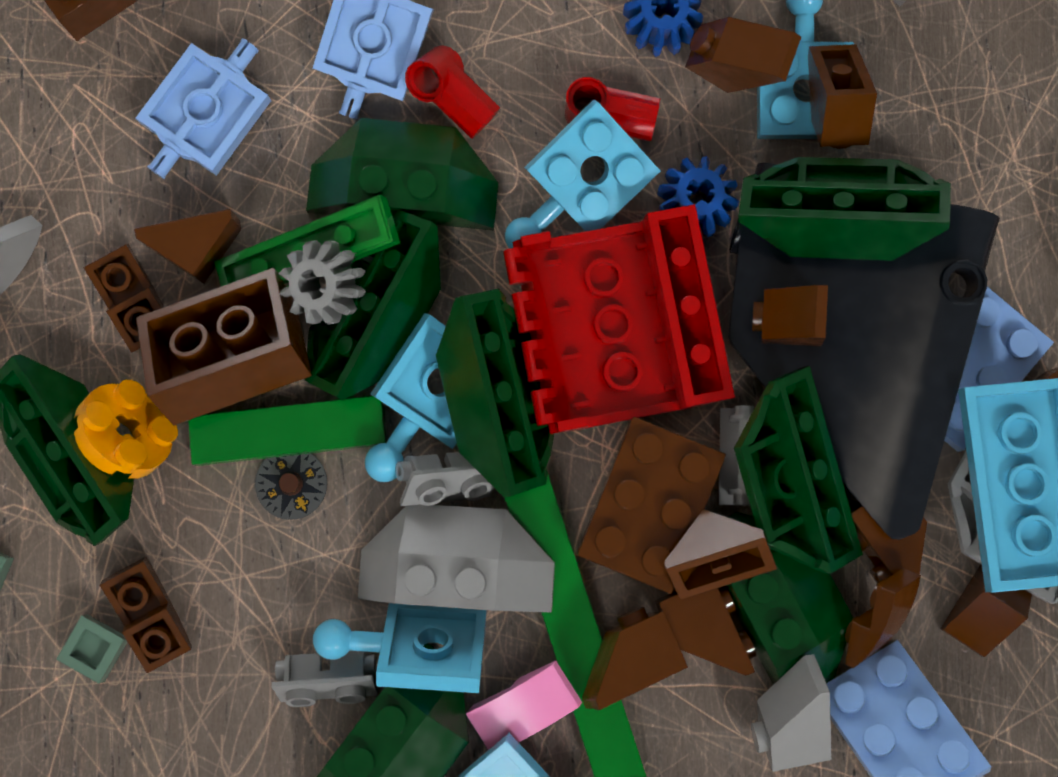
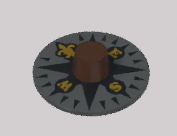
(291, 485)

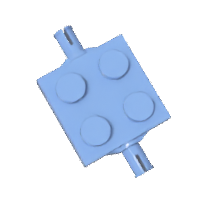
(371, 47)
(203, 109)

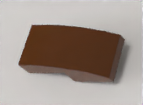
(125, 291)
(889, 609)
(147, 614)

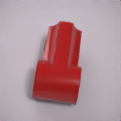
(452, 90)
(630, 110)

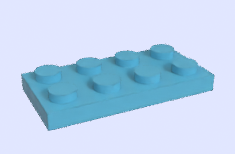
(1014, 480)

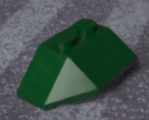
(413, 165)
(845, 207)
(399, 290)
(491, 394)
(39, 433)
(796, 477)
(791, 614)
(404, 736)

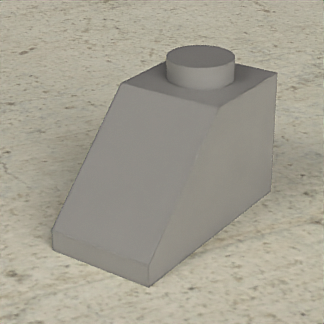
(795, 718)

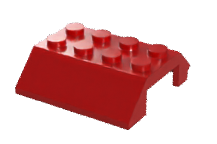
(619, 321)

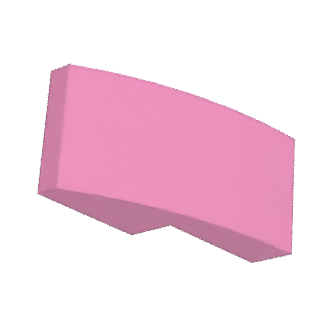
(526, 706)

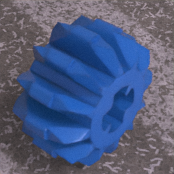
(666, 31)
(691, 181)

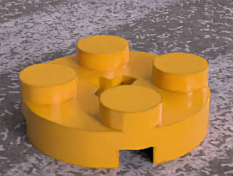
(110, 451)

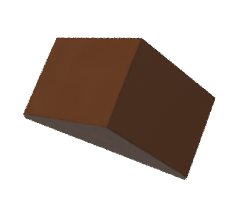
(193, 241)
(717, 554)
(986, 618)

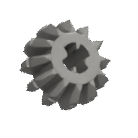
(304, 285)

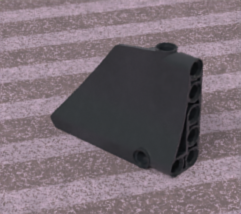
(887, 353)

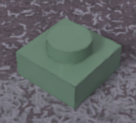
(92, 648)

